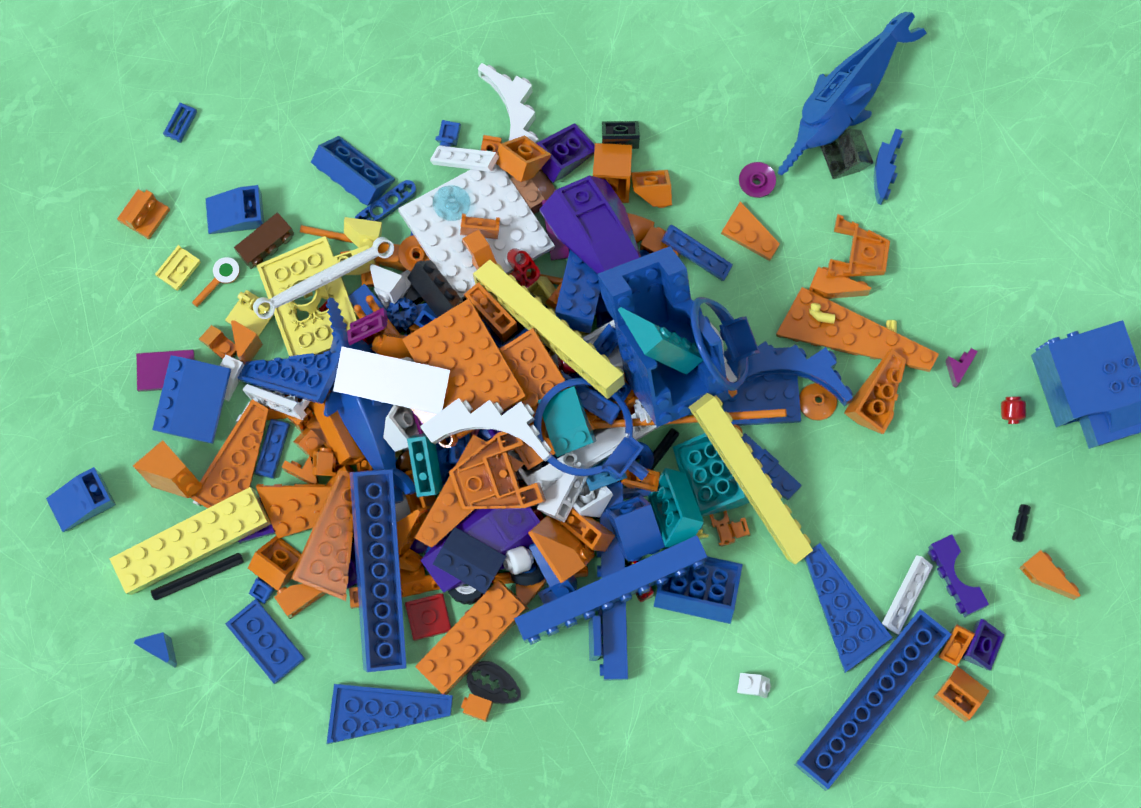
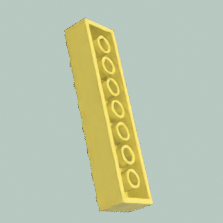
(190, 541)

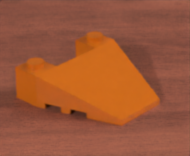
(489, 480)

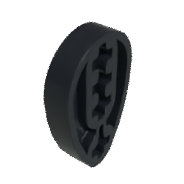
(495, 672)

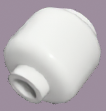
(518, 560)

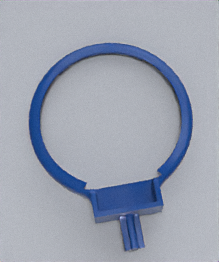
(736, 335)
(621, 458)

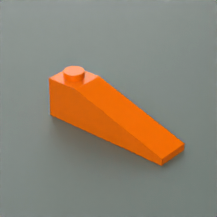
(876, 398)

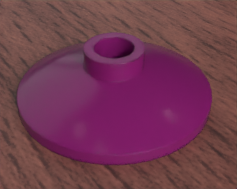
(760, 172)

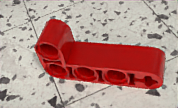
(521, 267)

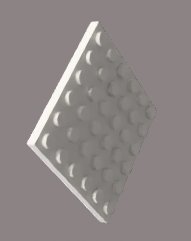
(490, 197)

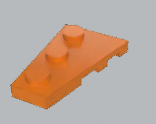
(750, 233)

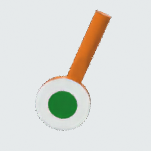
(225, 271)

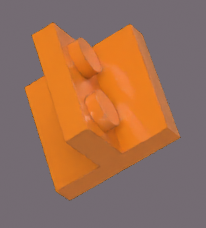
(143, 213)

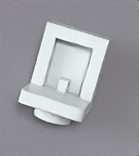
(754, 685)

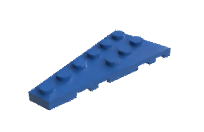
(298, 375)
(370, 710)

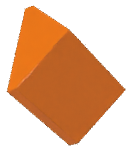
(246, 342)

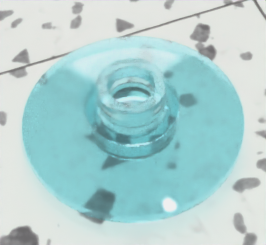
(451, 210)

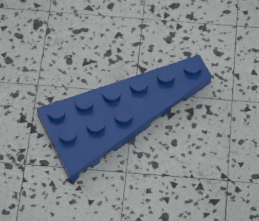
(849, 618)

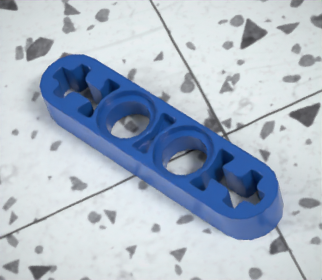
(383, 202)

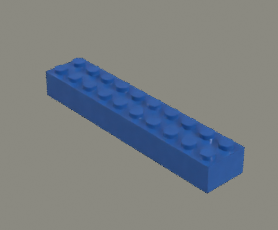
(378, 570)
(611, 589)
(872, 700)

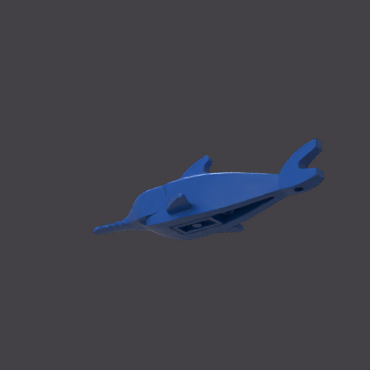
(847, 90)
(364, 416)

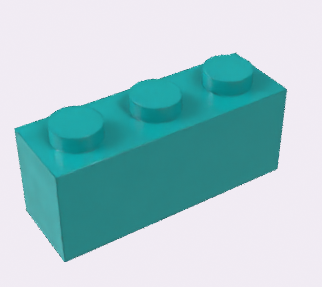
(424, 465)

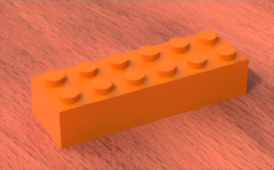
(471, 637)

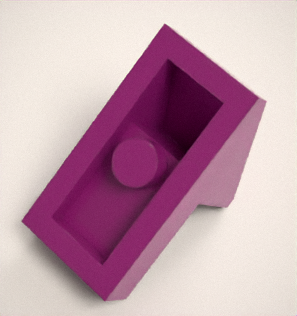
(957, 369)

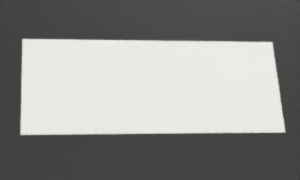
(391, 380)

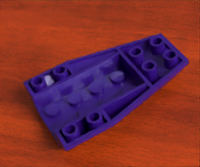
(592, 223)
(496, 528)

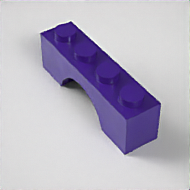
(968, 598)

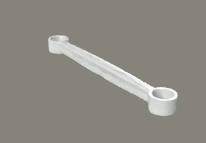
(323, 277)

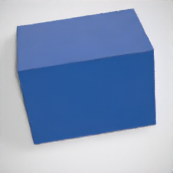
(159, 646)

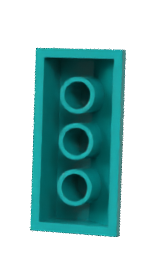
(675, 508)

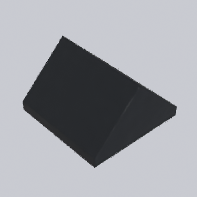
(621, 133)

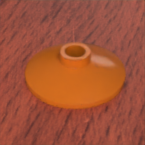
(405, 253)
(815, 410)

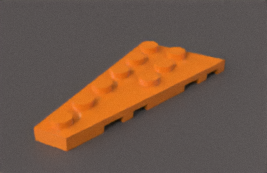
(236, 460)
(292, 507)
(446, 510)
(328, 548)

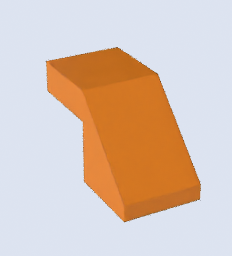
(478, 249)

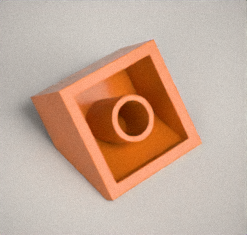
(521, 158)
(275, 562)

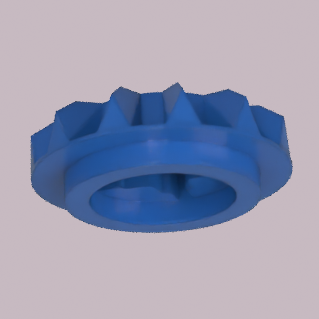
(397, 319)

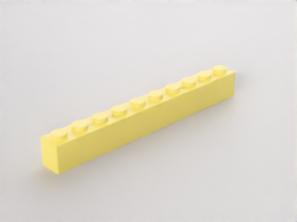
(552, 331)
(751, 478)

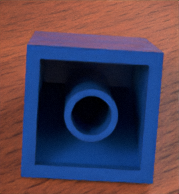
(635, 528)

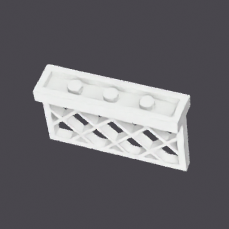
(277, 401)

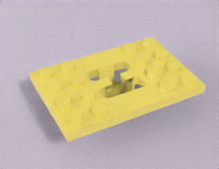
(291, 268)

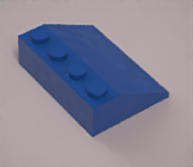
(191, 399)
(703, 592)

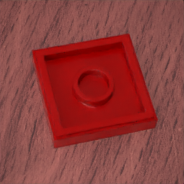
(428, 616)

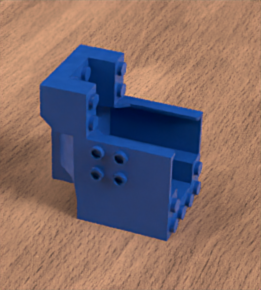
(660, 292)
(1092, 381)

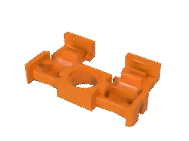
(728, 531)

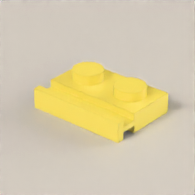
(177, 268)

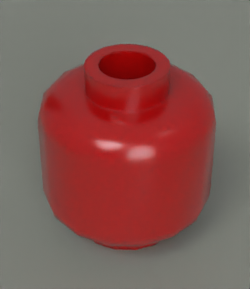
(1013, 410)

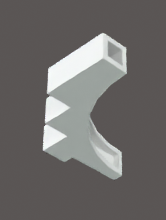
(514, 96)
(458, 418)

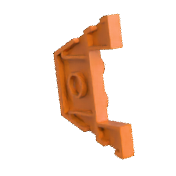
(867, 252)

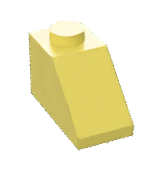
(362, 231)

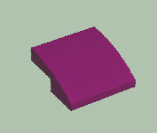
(367, 326)

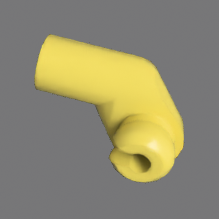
(819, 315)

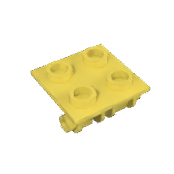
(245, 315)

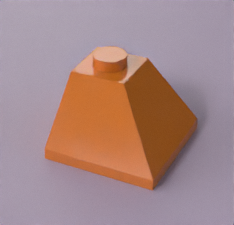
(653, 187)

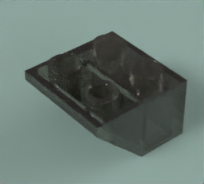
(847, 154)

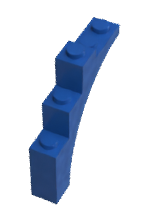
(794, 362)

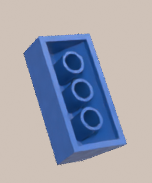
(352, 170)

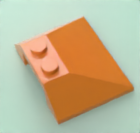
(560, 548)

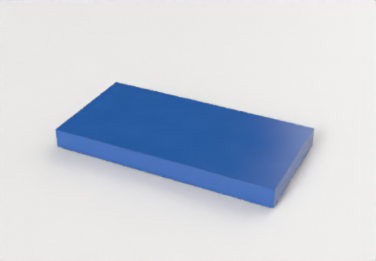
(265, 641)

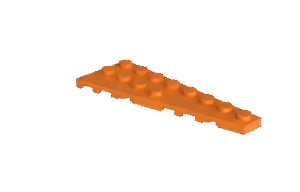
(850, 333)

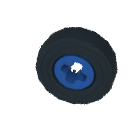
(529, 577)

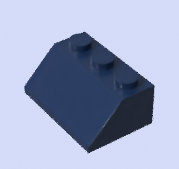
(469, 560)

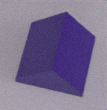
(984, 645)

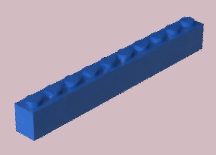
(613, 620)

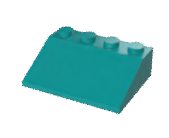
(662, 344)
(708, 476)

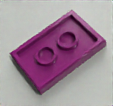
(153, 368)

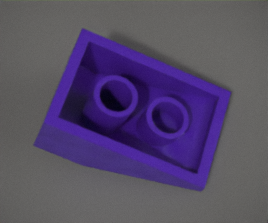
(567, 150)

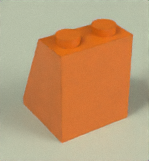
(614, 165)
(167, 472)

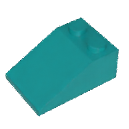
(567, 422)

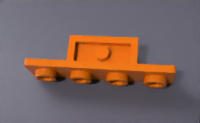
(416, 582)

